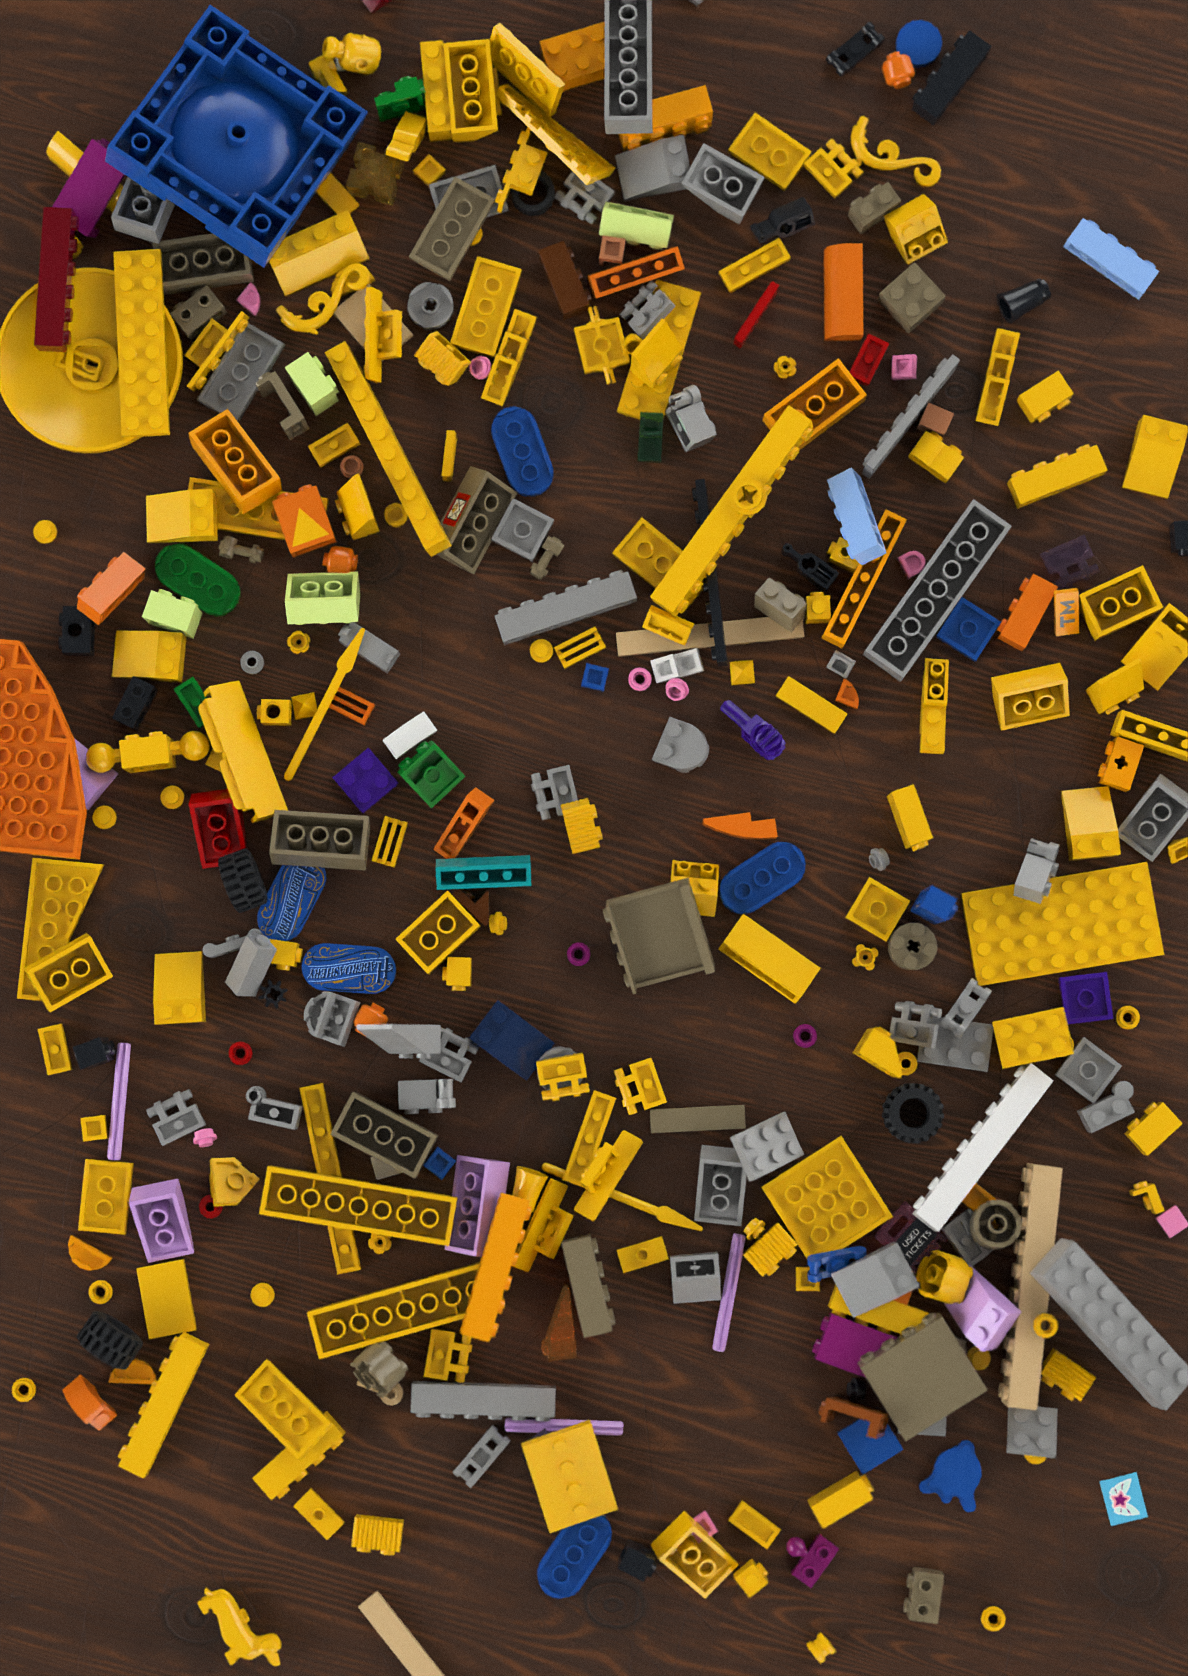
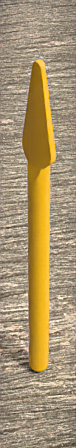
(344, 665)
(663, 1214)

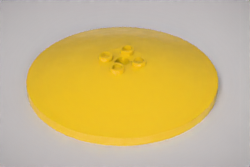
(55, 402)

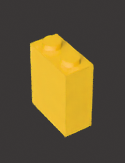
(910, 818)
(841, 1498)

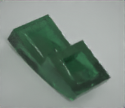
(650, 437)

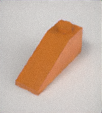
(463, 823)

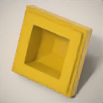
(742, 672)
(304, 705)
(1178, 849)

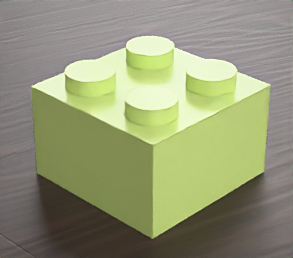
(314, 387)
(171, 613)

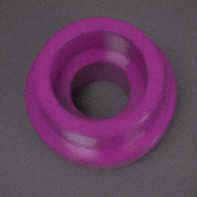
(578, 946)
(812, 1036)

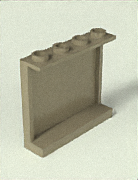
(658, 934)
(921, 1375)

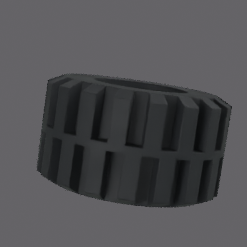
(242, 880)
(933, 1113)
(109, 1340)

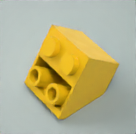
(916, 228)
(703, 881)

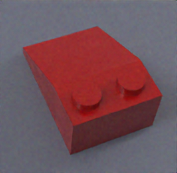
(216, 825)

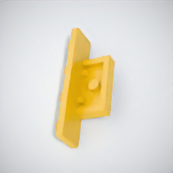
(525, 170)
(382, 335)
(211, 345)
(605, 1173)
(546, 1227)

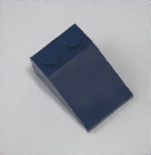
(511, 1040)

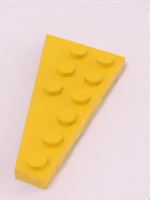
(572, 151)
(53, 910)

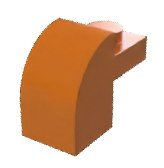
(87, 1403)

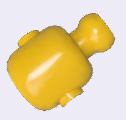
(354, 52)

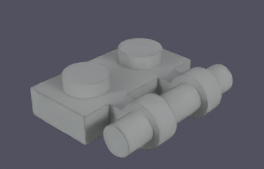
(594, 195)
(651, 313)
(562, 789)
(915, 1032)
(449, 1062)
(178, 1124)

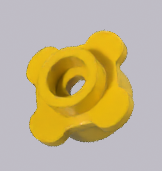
(870, 953)
(754, 1229)

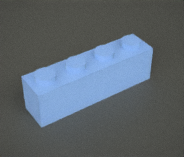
(1111, 258)
(856, 516)

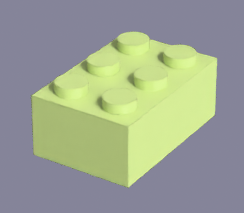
(322, 598)

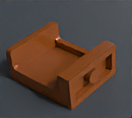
(877, 1417)

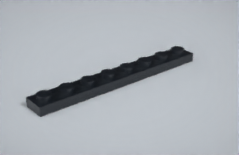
(710, 583)

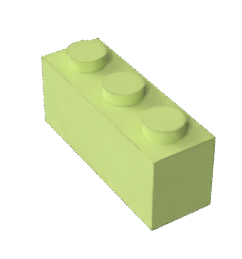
(636, 225)

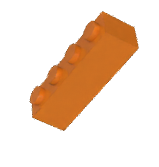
(635, 272)

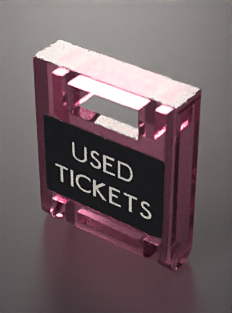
(914, 1239)

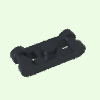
(855, 49)

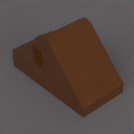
(480, 909)

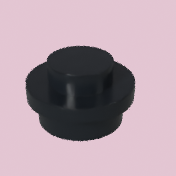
(856, 1389)

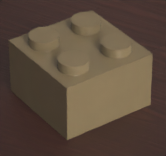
(911, 297)

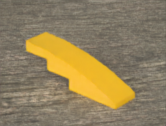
(509, 357)
(997, 377)

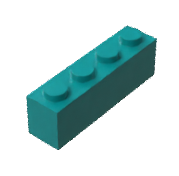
(483, 872)

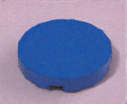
(920, 42)

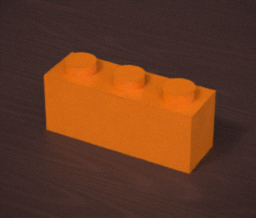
(110, 588)
(1026, 611)

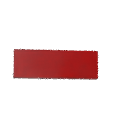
(756, 314)

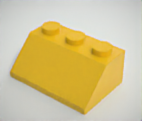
(1031, 696)
(879, 1051)

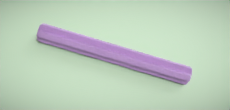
(119, 1101)
(729, 1292)
(532, 1426)

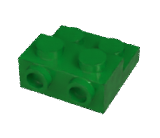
(408, 98)
(430, 773)

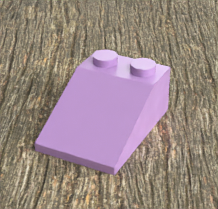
(161, 1220)
(984, 1313)

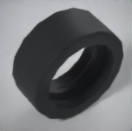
(536, 210)

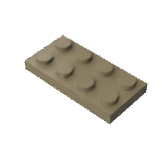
(452, 228)

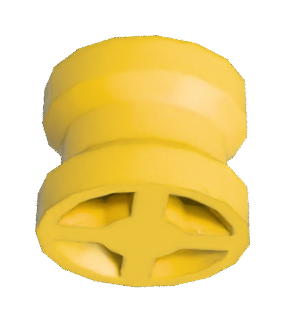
(821, 1647)

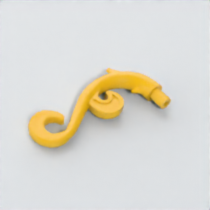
(891, 163)
(316, 299)

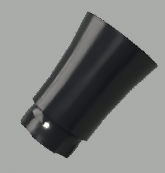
(1022, 299)

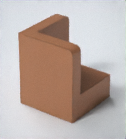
(611, 250)
(935, 419)

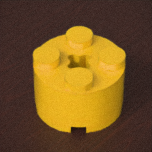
(944, 1277)

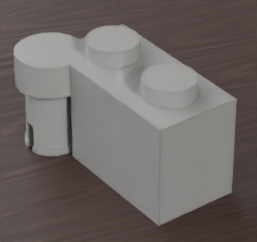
(690, 418)
(1036, 871)
(425, 1095)
(1108, 1108)
(271, 1110)

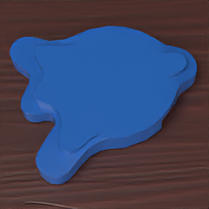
(955, 1474)

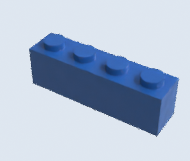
(934, 905)

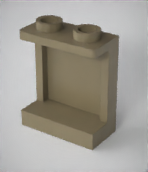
(294, 424)

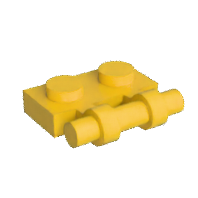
(828, 172)
(559, 1070)
(647, 1084)
(440, 1354)

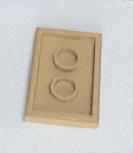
(353, 313)

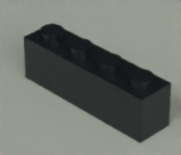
(951, 77)

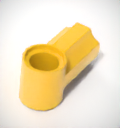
(326, 73)

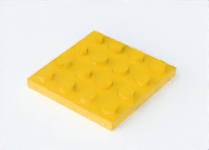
(827, 1200)

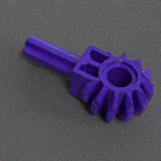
(756, 731)

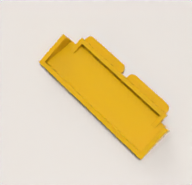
(244, 756)

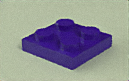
(365, 780)
(1086, 997)

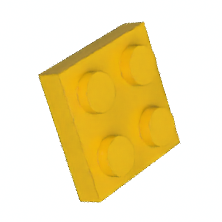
(877, 909)

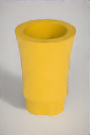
(528, 1185)

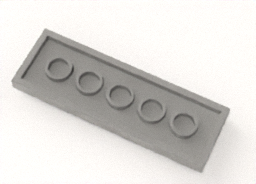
(905, 421)

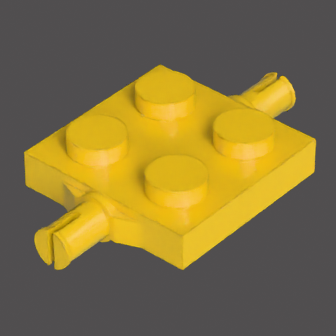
(601, 345)

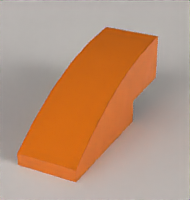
(742, 827)

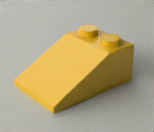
(656, 355)
(1155, 456)
(356, 508)
(182, 516)
(149, 655)
(1117, 687)
(1090, 823)
(179, 988)
(698, 1564)

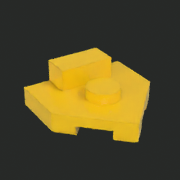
(229, 1181)

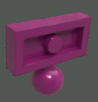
(812, 1560)

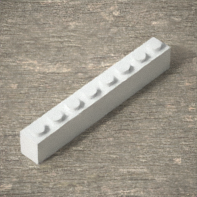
(982, 1147)

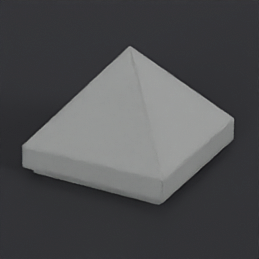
(841, 664)

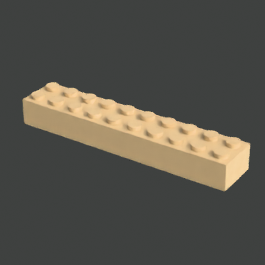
(1035, 1240)

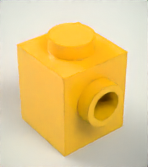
(840, 557)
(817, 608)
(286, 955)
(458, 973)
(751, 1577)

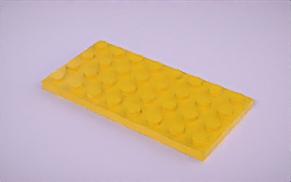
(1080, 925)

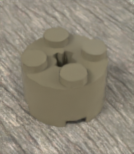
(909, 959)
(1005, 1216)
(379, 1368)

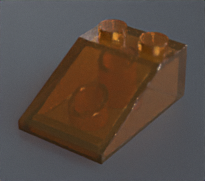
(560, 1335)

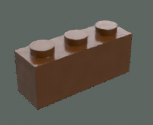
(565, 279)

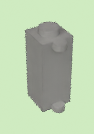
(371, 647)
(251, 965)

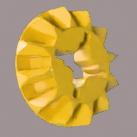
(752, 486)

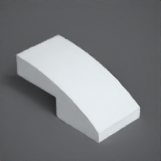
(677, 665)
(409, 735)

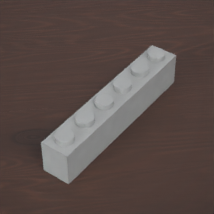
(565, 608)
(483, 1399)

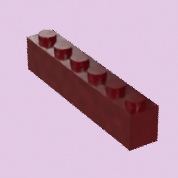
(55, 279)

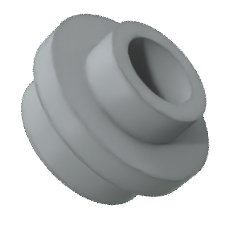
(252, 669)
(879, 859)

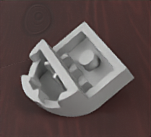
(681, 746)
(331, 1017)

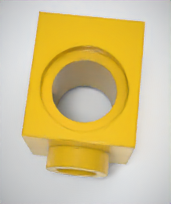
(284, 717)

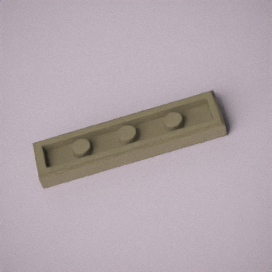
(697, 1118)

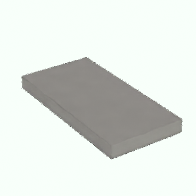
(234, 379)

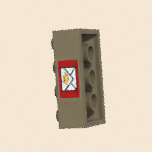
(474, 517)

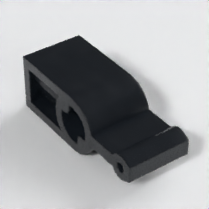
(785, 221)
(820, 576)

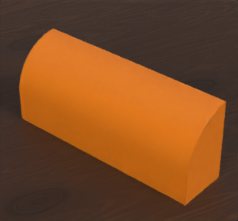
(843, 292)

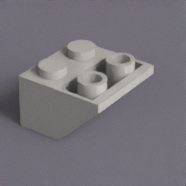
(695, 1277)

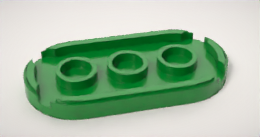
(198, 579)

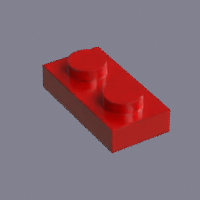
(868, 359)

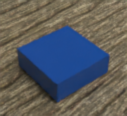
(595, 677)
(439, 1163)

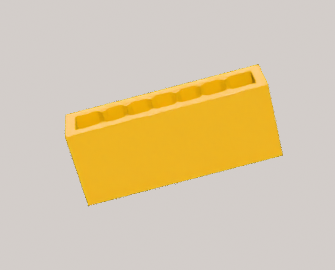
(67, 155)
(769, 958)

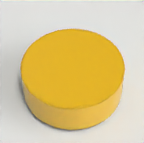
(395, 515)

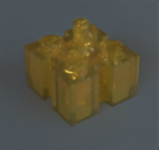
(374, 174)

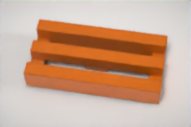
(366, 713)

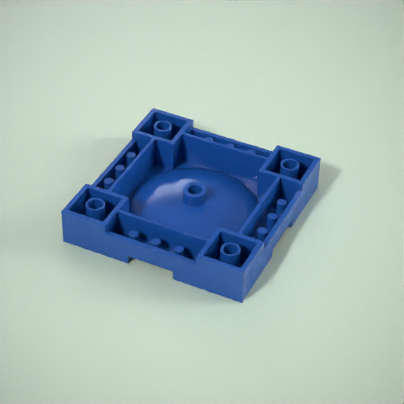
(239, 187)

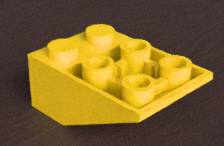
(1161, 646)

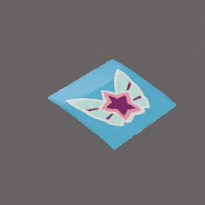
(1123, 1499)

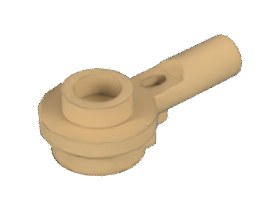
(392, 1397)

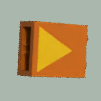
(304, 520)

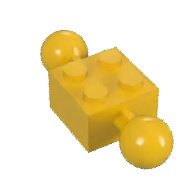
(147, 753)

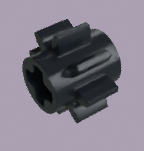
(278, 997)

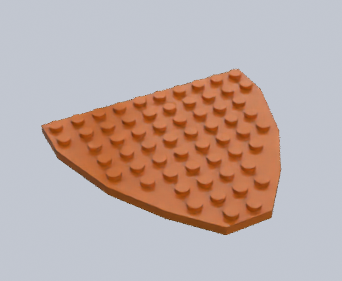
(39, 763)

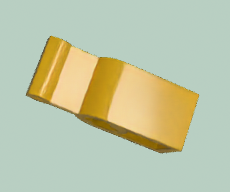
(407, 136)

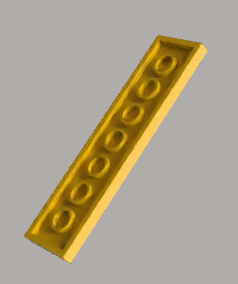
(141, 343)

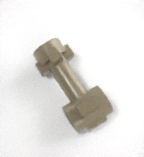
(229, 547)
(552, 547)

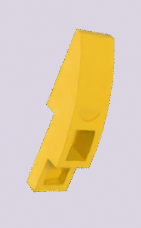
(934, 706)

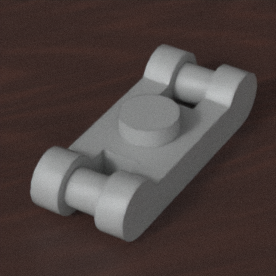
(232, 944)
(965, 1008)
(481, 1456)

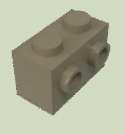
(871, 210)
(197, 312)
(780, 604)
(924, 1595)

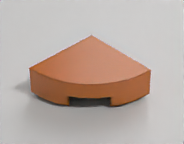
(847, 695)

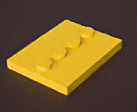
(569, 1476)

